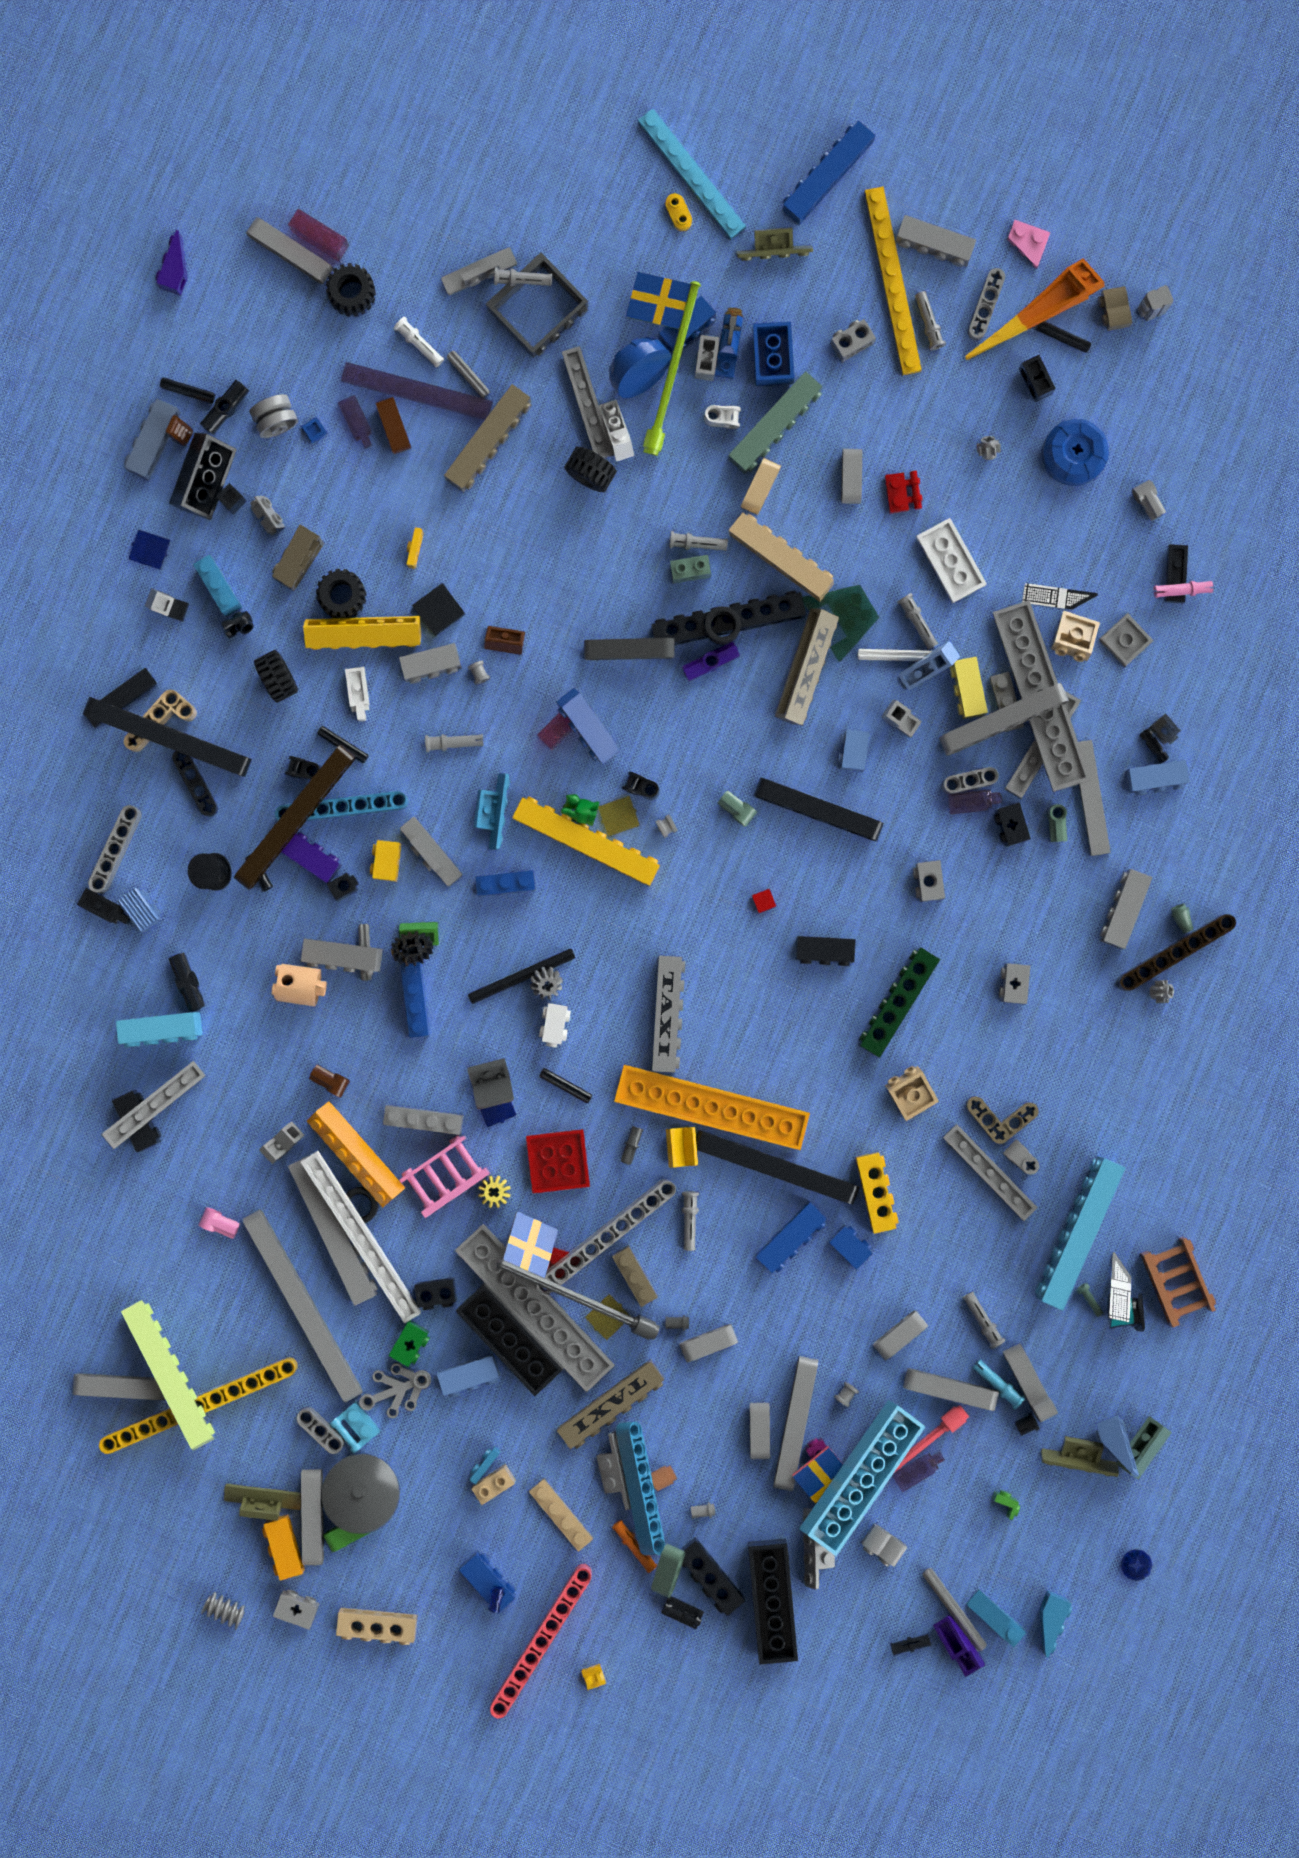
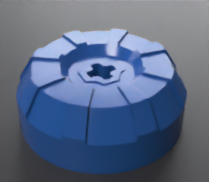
(638, 366)
(1075, 452)

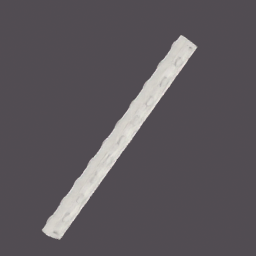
(361, 1236)

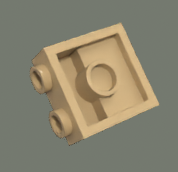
(1075, 636)
(911, 1092)

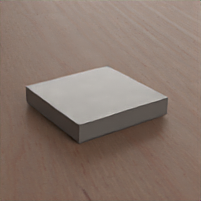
(1126, 640)

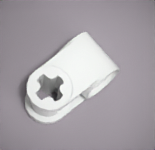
(724, 416)

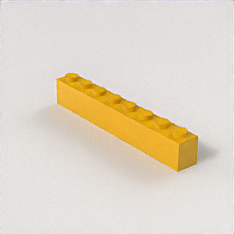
(585, 841)

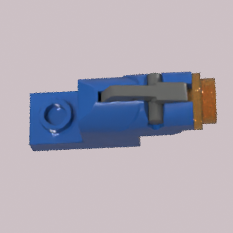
(729, 343)

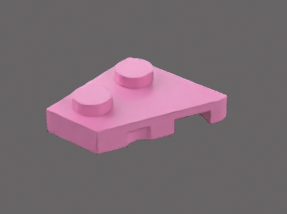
(1029, 241)

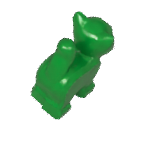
(584, 811)

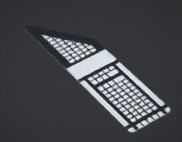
(1055, 596)
(1120, 1291)

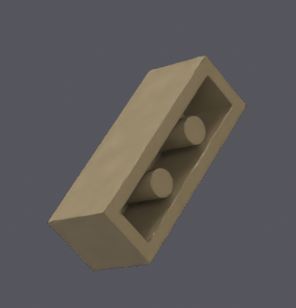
(635, 1276)

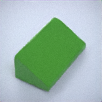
(429, 928)

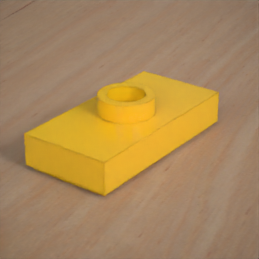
(413, 548)

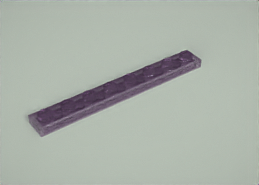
(416, 391)

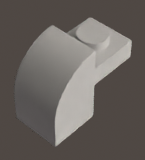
(901, 718)
(282, 1142)

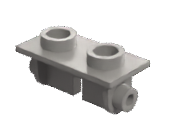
(263, 507)

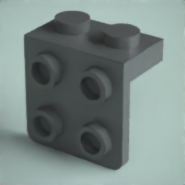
(491, 1083)

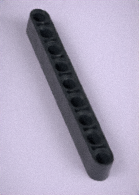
(166, 736)
(776, 1167)

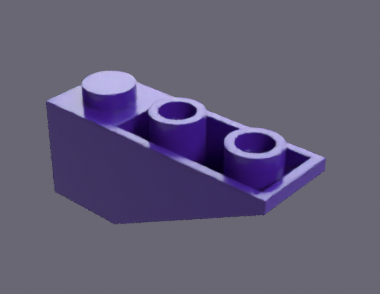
(173, 272)

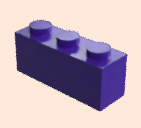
(312, 857)

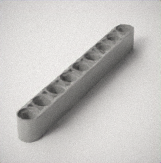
(615, 1234)

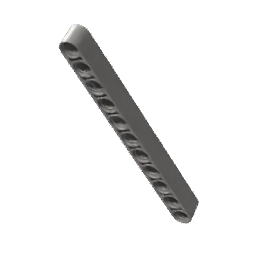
(302, 1305)

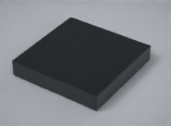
(438, 609)

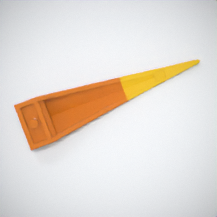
(1064, 292)

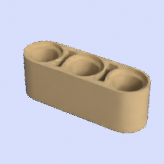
(760, 486)

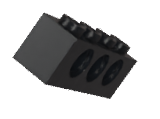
(732, 1599)

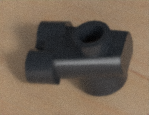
(240, 622)

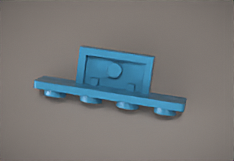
(490, 810)

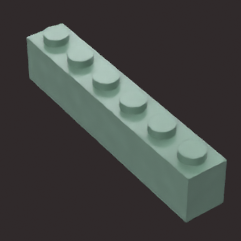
(775, 422)

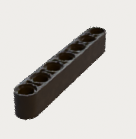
(1185, 951)

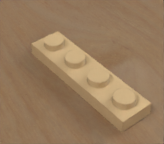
(561, 1514)

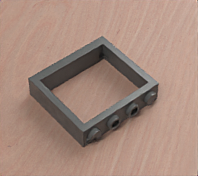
(508, 291)

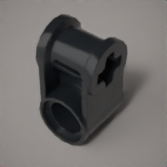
(300, 768)
(640, 785)

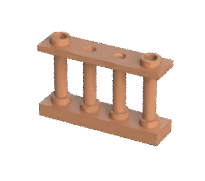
(1166, 1296)

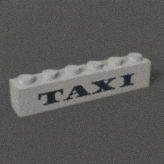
(667, 1013)

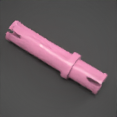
(1183, 589)

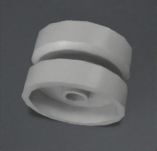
(273, 416)

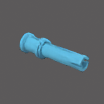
(1006, 1390)

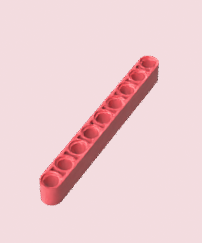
(539, 1650)

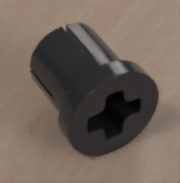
(1027, 1424)

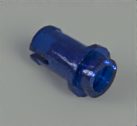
(497, 1594)

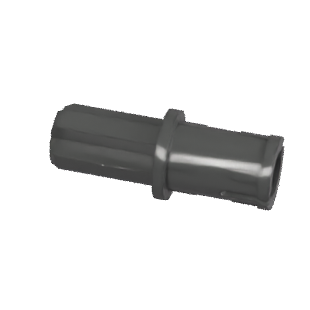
(631, 1145)

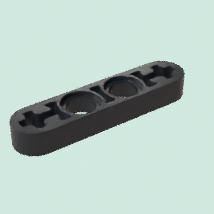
(192, 784)

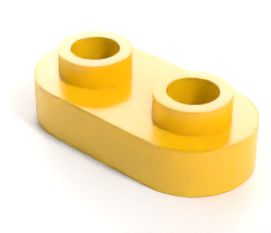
(678, 211)

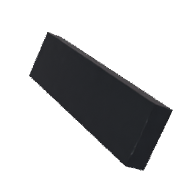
(128, 692)

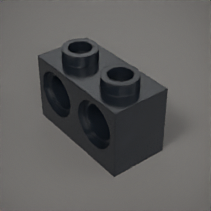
(1037, 378)
(434, 1288)

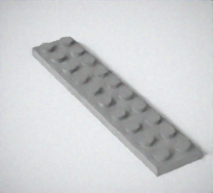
(1033, 674)
(536, 1311)

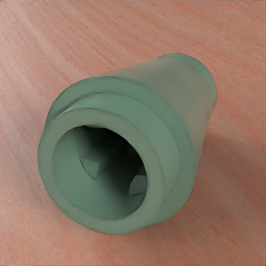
(1182, 917)

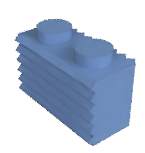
(140, 910)

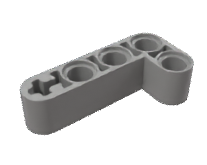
(1029, 1383)

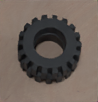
(344, 276)
(590, 469)
(330, 582)
(275, 676)

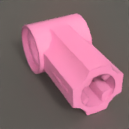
(214, 1221)

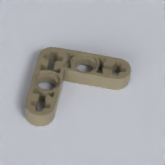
(1003, 1125)

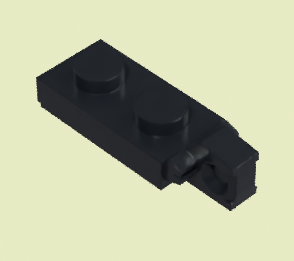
(102, 907)

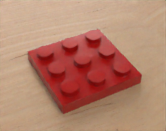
(558, 1161)

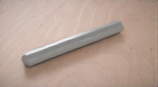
(954, 1609)

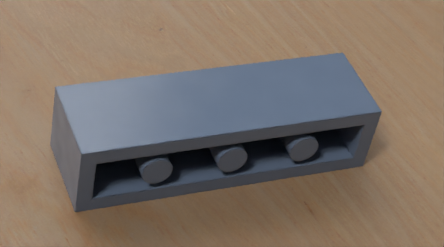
(151, 441)

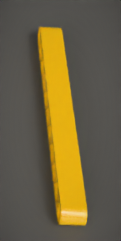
(207, 1401)

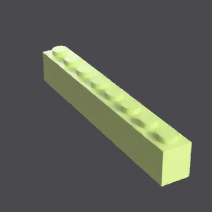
(169, 1378)

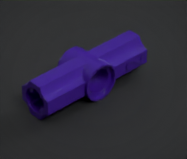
(721, 655)

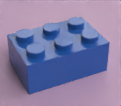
(773, 353)

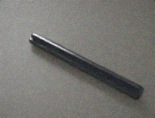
(520, 976)

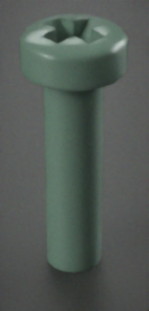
(1083, 1289)

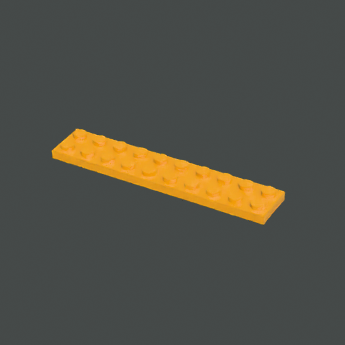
(712, 1107)

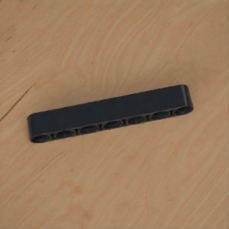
(818, 809)

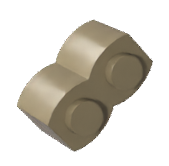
(1115, 308)

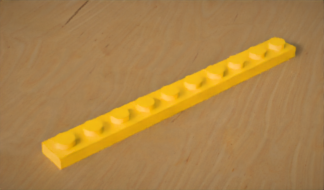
(892, 280)

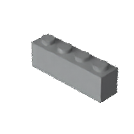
(935, 241)
(1126, 908)
(341, 955)
(423, 1119)

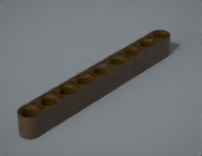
(294, 817)

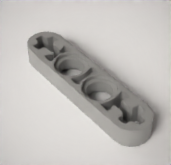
(987, 304)

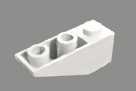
(616, 430)

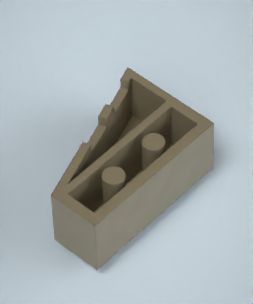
(297, 557)

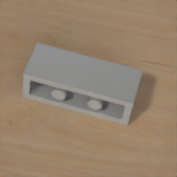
(430, 663)

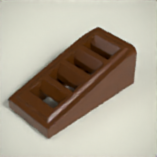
(179, 431)

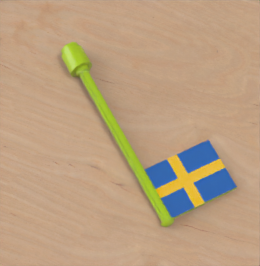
(668, 305)

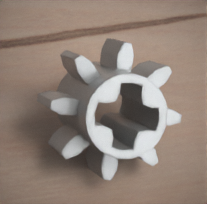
(988, 447)
(1162, 991)

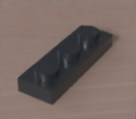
(1176, 569)

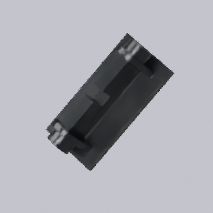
(682, 1612)

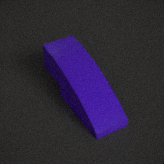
(959, 1646)

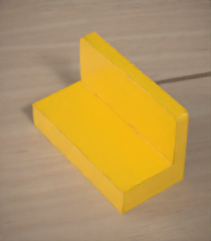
(681, 1147)

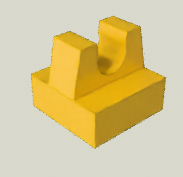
(593, 1676)

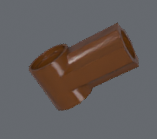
(332, 1082)

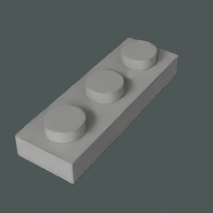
(1004, 693)

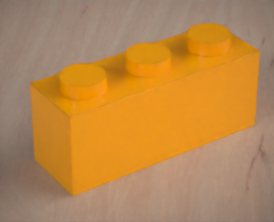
(283, 1547)

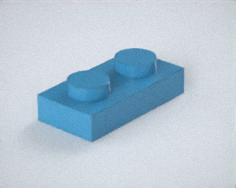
(478, 1470)

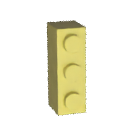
(968, 688)

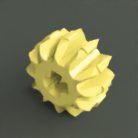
(494, 1198)

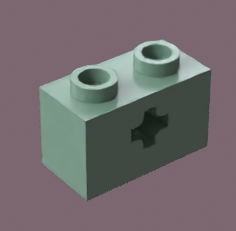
(690, 569)

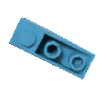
(1052, 1616)

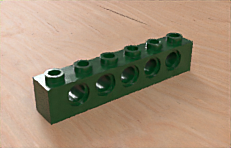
(928, 963)

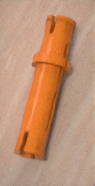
(628, 1539)

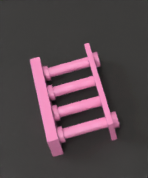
(445, 1194)

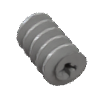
(223, 1610)

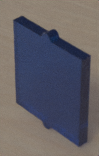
(149, 549)
(498, 1113)

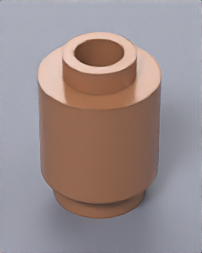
(663, 1477)

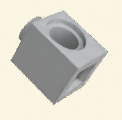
(159, 602)

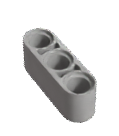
(851, 476)
(978, 776)
(900, 1335)
(708, 1343)
(318, 1420)
(759, 1431)

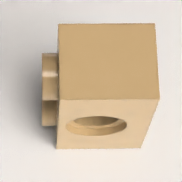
(493, 1484)

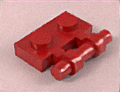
(897, 492)

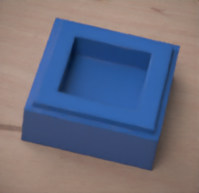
(314, 430)

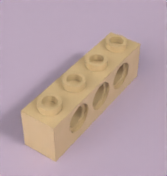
(406, 1622)

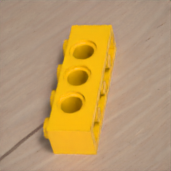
(864, 1164)

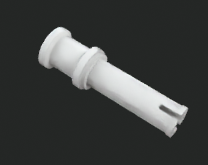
(412, 336)

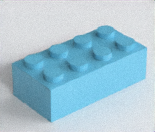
(165, 1028)

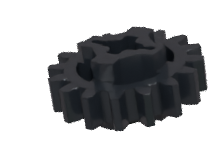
(412, 948)

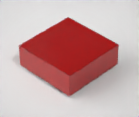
(764, 900)

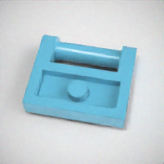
(359, 1422)

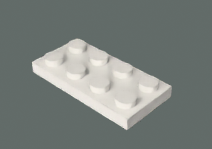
(951, 560)

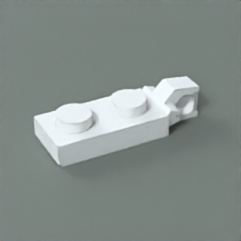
(357, 691)

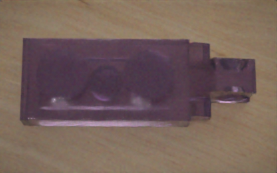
(356, 420)
(972, 801)
(917, 1470)

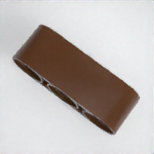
(393, 425)

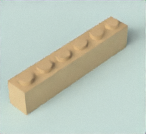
(781, 557)

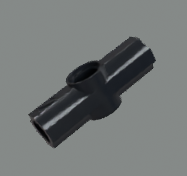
(216, 417)
(186, 982)

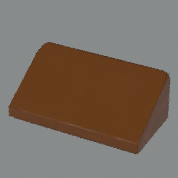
(504, 640)

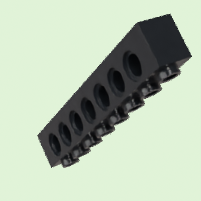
(795, 611)

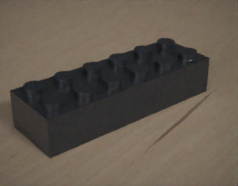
(509, 1339)
(772, 1601)

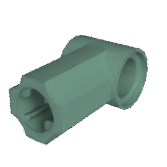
(741, 811)
(1057, 826)

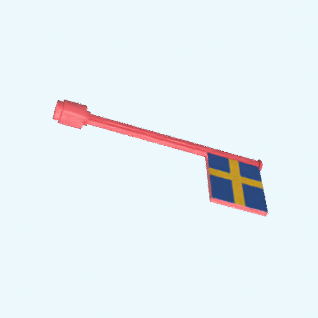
(821, 1470)

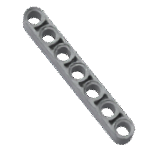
(1004, 719)
(795, 1423)

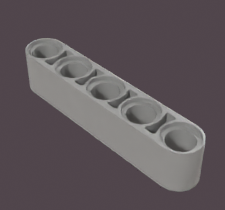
(289, 250)
(122, 842)
(116, 1386)
(951, 1389)
(312, 1517)

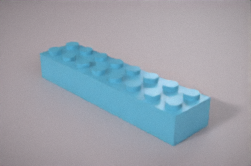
(1079, 1232)
(862, 1477)

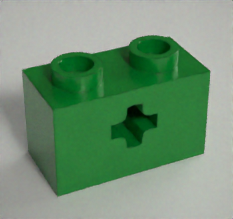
(400, 1350)

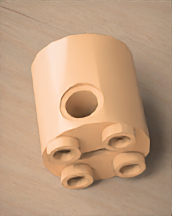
(305, 985)

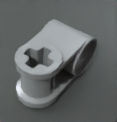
(1019, 1156)

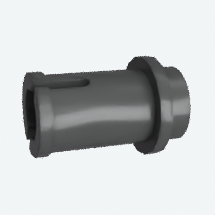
(677, 1322)

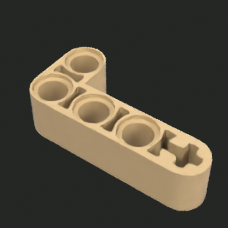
(168, 709)

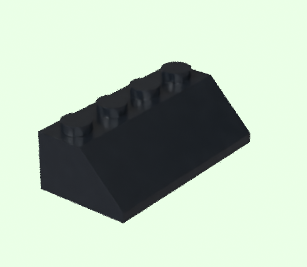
(202, 475)

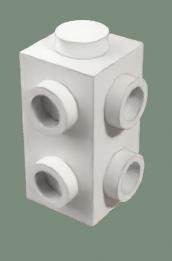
(553, 1031)

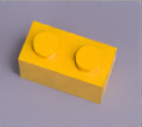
(386, 860)

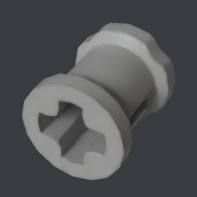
(478, 672)
(846, 1394)

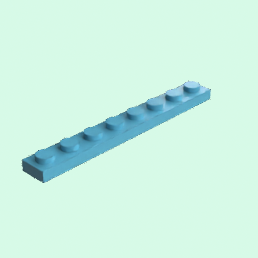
(691, 174)

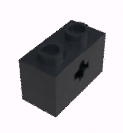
(1015, 815)

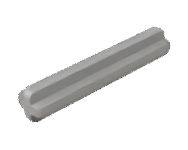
(468, 374)
(364, 940)

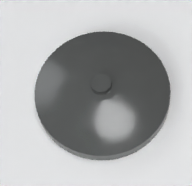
(360, 1494)

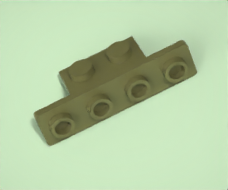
(774, 242)
(1080, 1455)
(261, 1502)

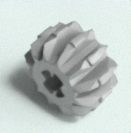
(539, 980)

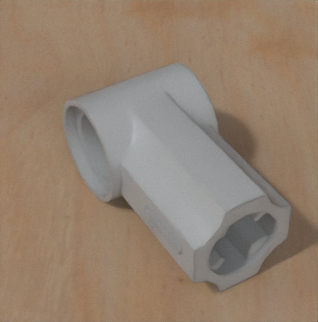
(1147, 496)

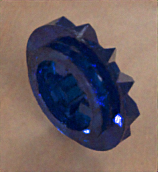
(1131, 1558)

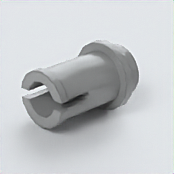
(703, 1511)

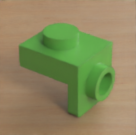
(1004, 1498)

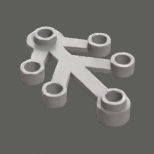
(398, 1389)

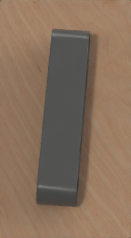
(629, 649)

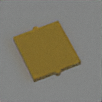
(618, 816)
(604, 1324)

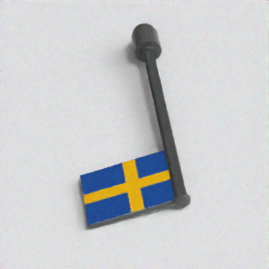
(528, 1257)

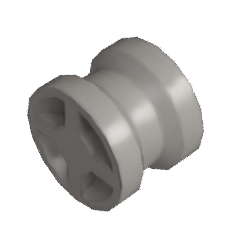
(666, 826)

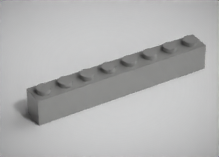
(340, 1247)

